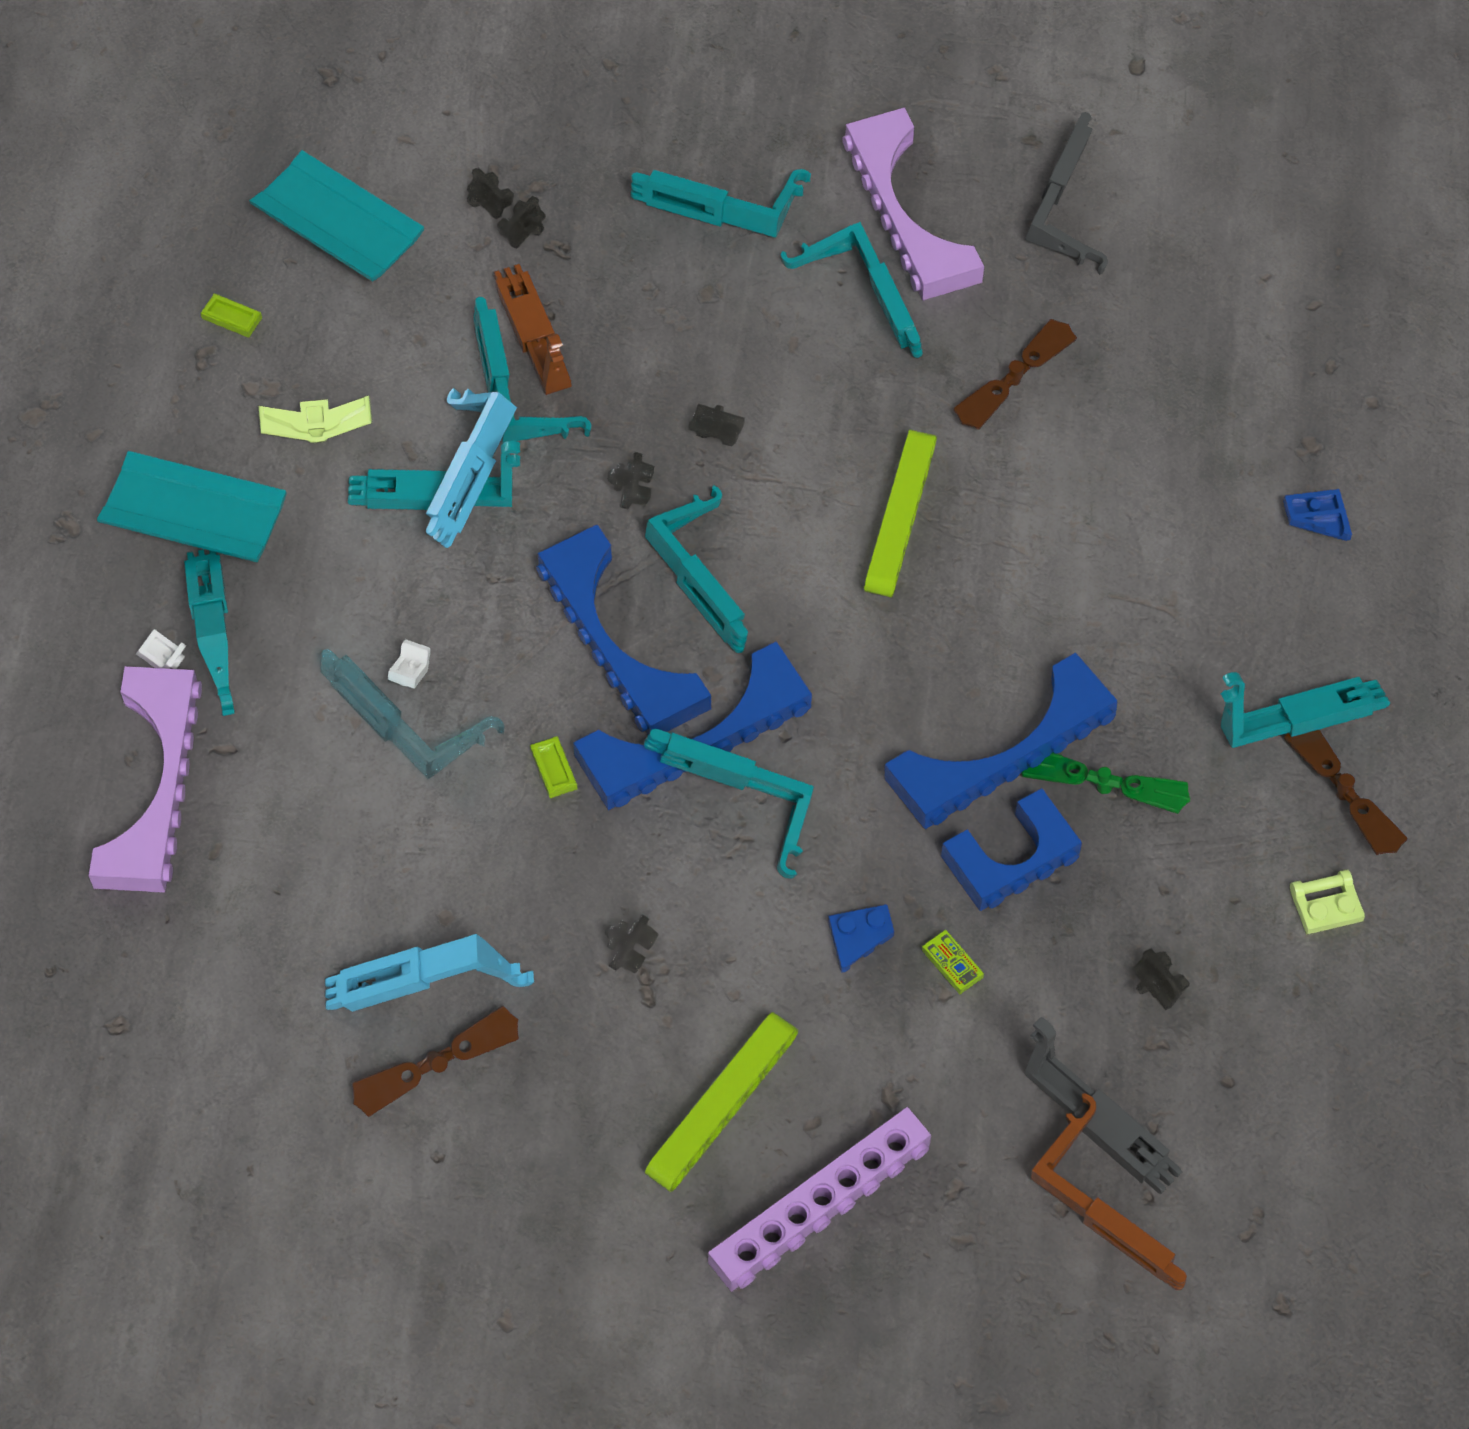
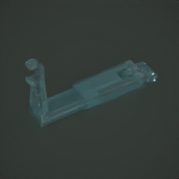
(387, 721)

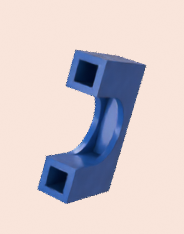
(990, 881)

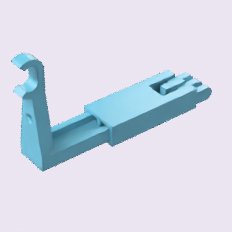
(470, 464)
(415, 970)

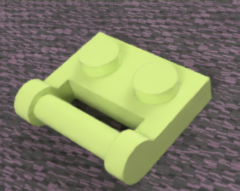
(1331, 910)

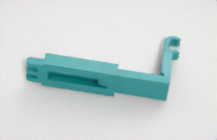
(714, 204)
(880, 279)
(497, 380)
(418, 487)
(693, 575)
(208, 610)
(1298, 712)
(738, 773)

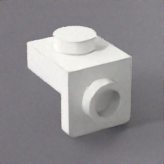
(161, 652)
(410, 665)

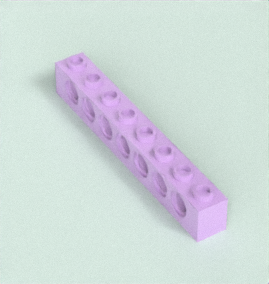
(902, 1128)

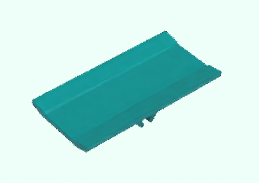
(338, 216)
(193, 506)

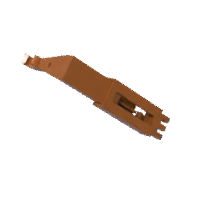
(533, 328)
(1098, 1214)

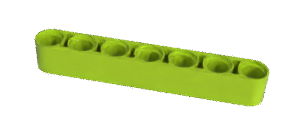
(900, 513)
(721, 1102)

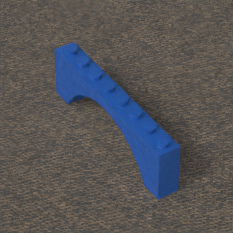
(654, 696)
(629, 769)
(941, 787)

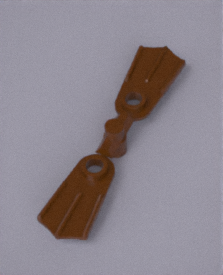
(983, 403)
(1375, 825)
(386, 1086)

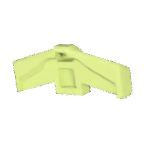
(315, 420)

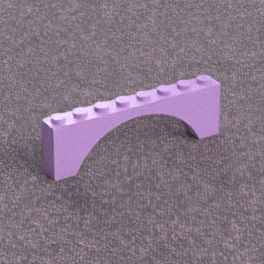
(932, 262)
(143, 853)

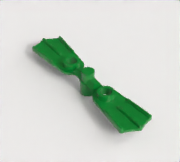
(1158, 792)

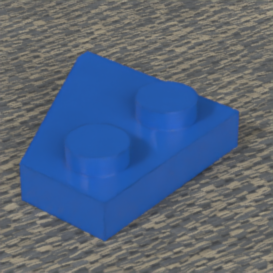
(1319, 512)
(859, 933)

